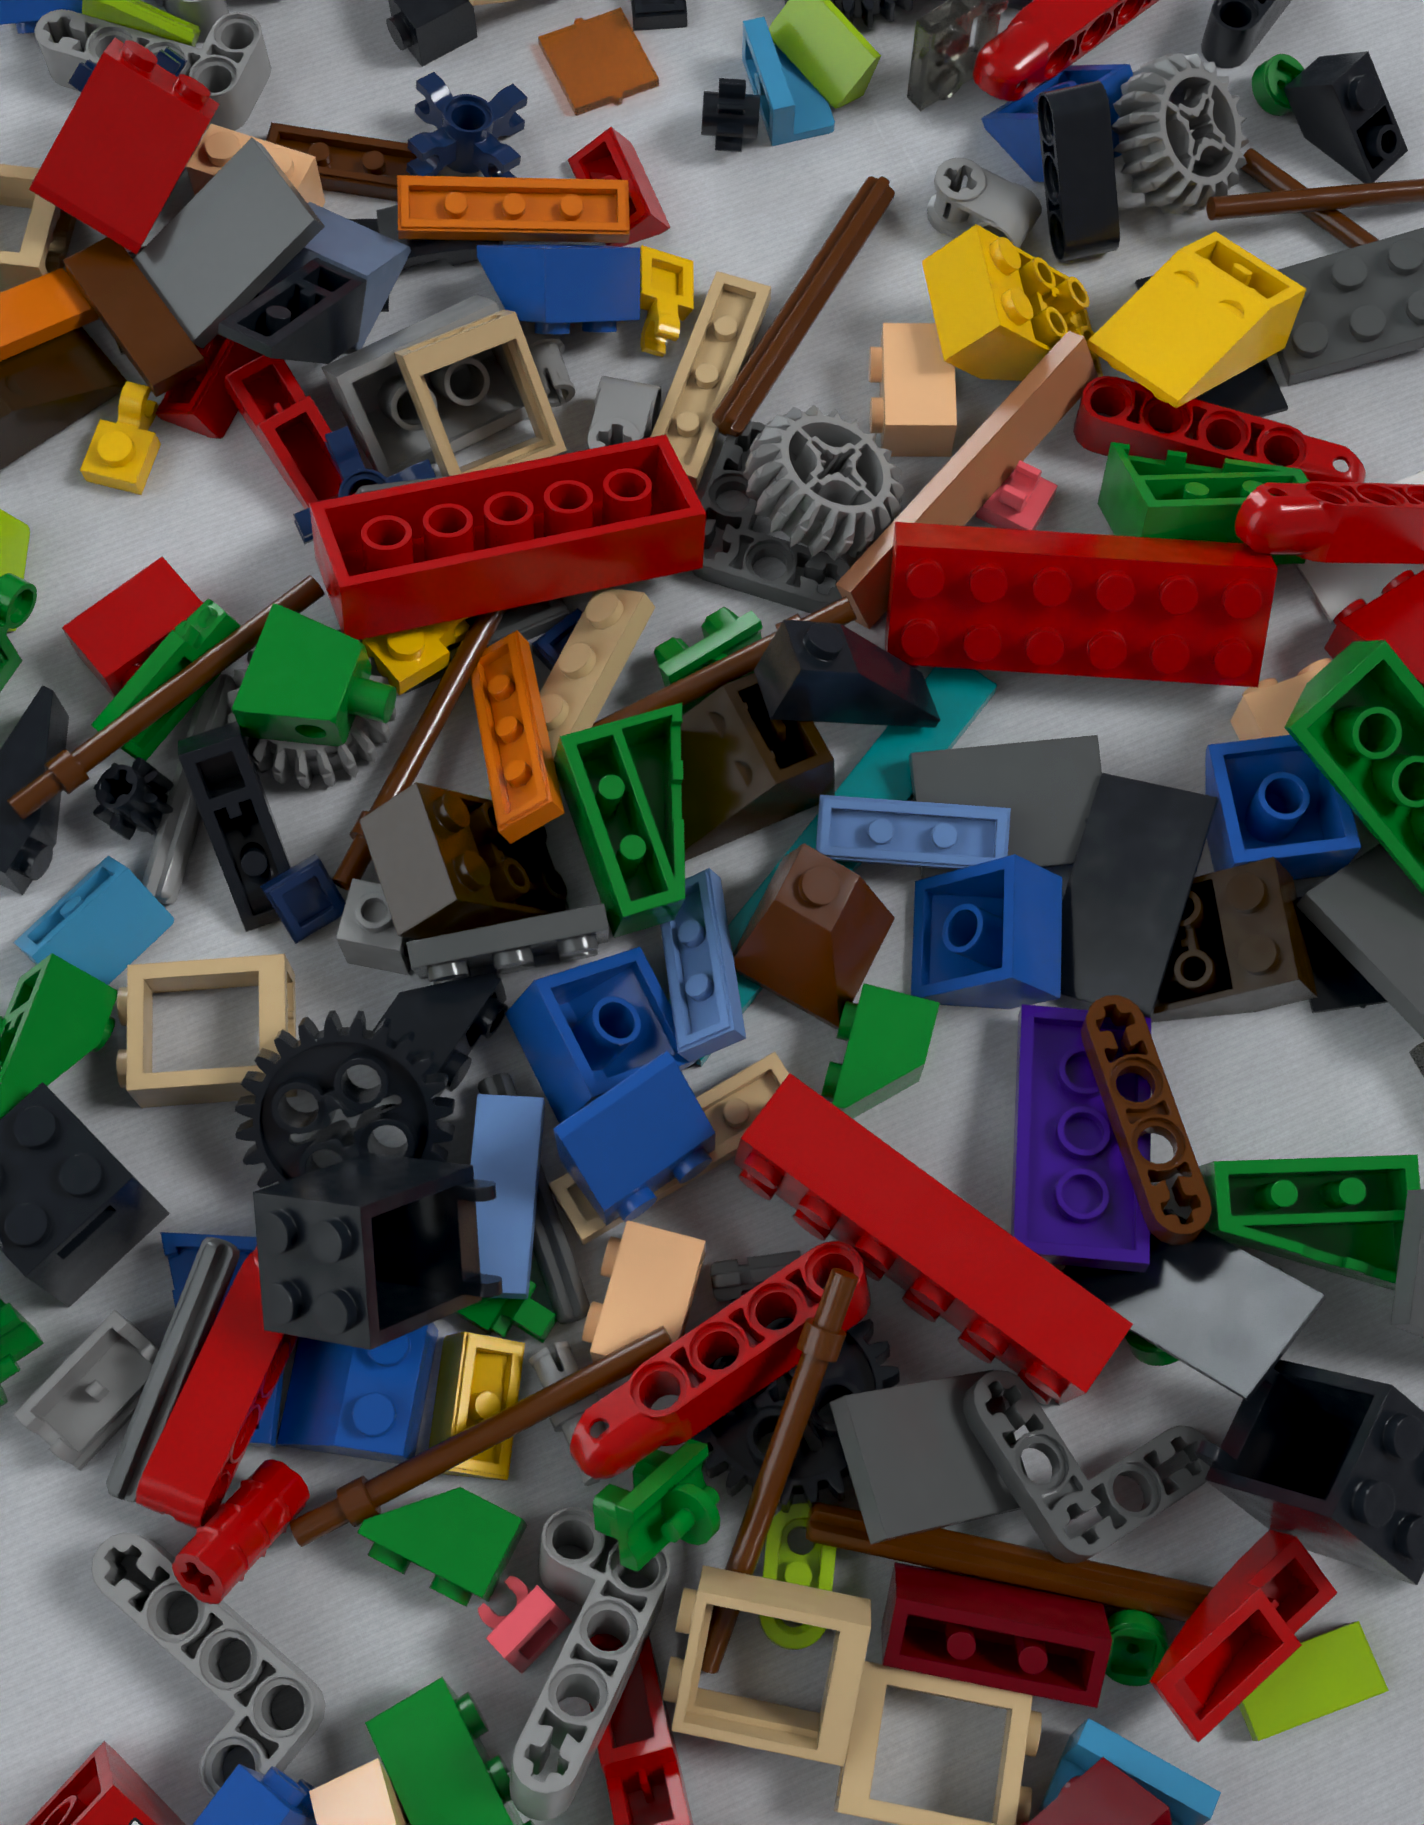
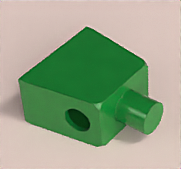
(308, 683)

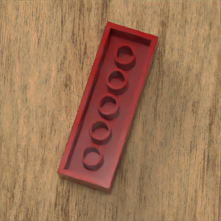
(507, 536)
(1079, 604)
(928, 1244)

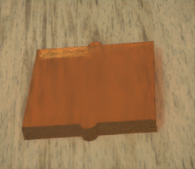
(598, 61)

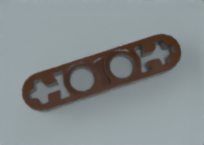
(1135, 1119)

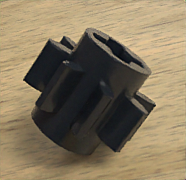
(730, 115)
(132, 798)

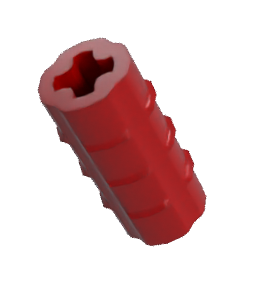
(240, 1531)

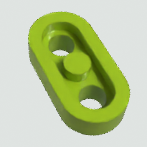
(784, 1565)

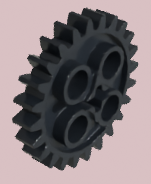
(320, 1067)
(736, 1434)

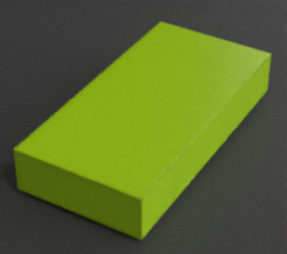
(1314, 1681)

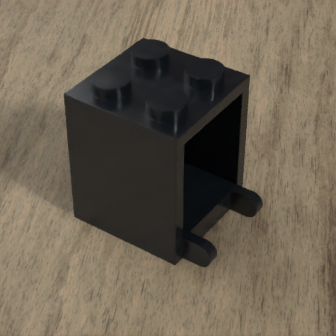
(66, 1199)
(370, 1248)
(1329, 1465)

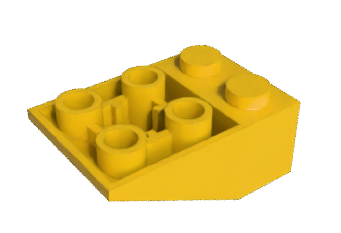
(1001, 306)
(1200, 320)

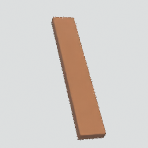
(978, 466)

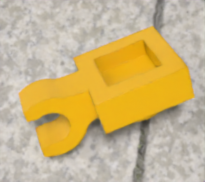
(666, 296)
(125, 450)
(414, 653)

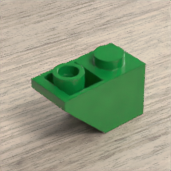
(884, 1051)
(451, 1536)

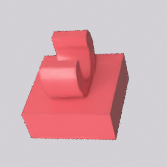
(1019, 500)
(527, 1628)

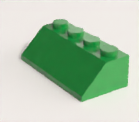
(1367, 738)

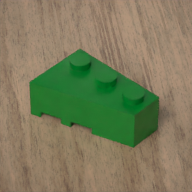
(1181, 498)
(628, 814)
(1316, 1210)
(440, 1762)

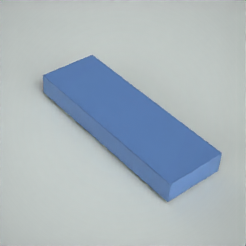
(910, 832)
(702, 971)
(508, 1153)

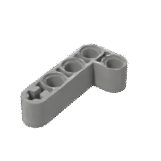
(229, 64)
(200, 1654)
(581, 1667)

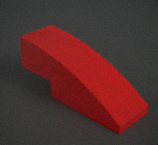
(286, 427)
(1241, 1632)
(640, 1749)

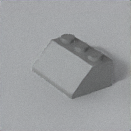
(470, 395)

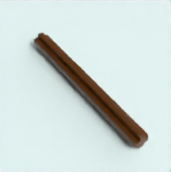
(802, 307)
(1012, 1565)

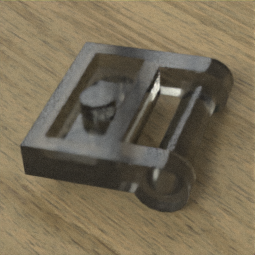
(942, 50)

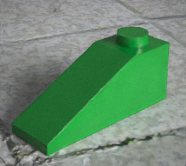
(50, 1026)

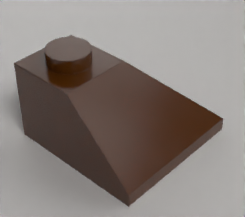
(813, 935)

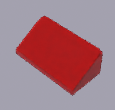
(614, 158)
(203, 401)

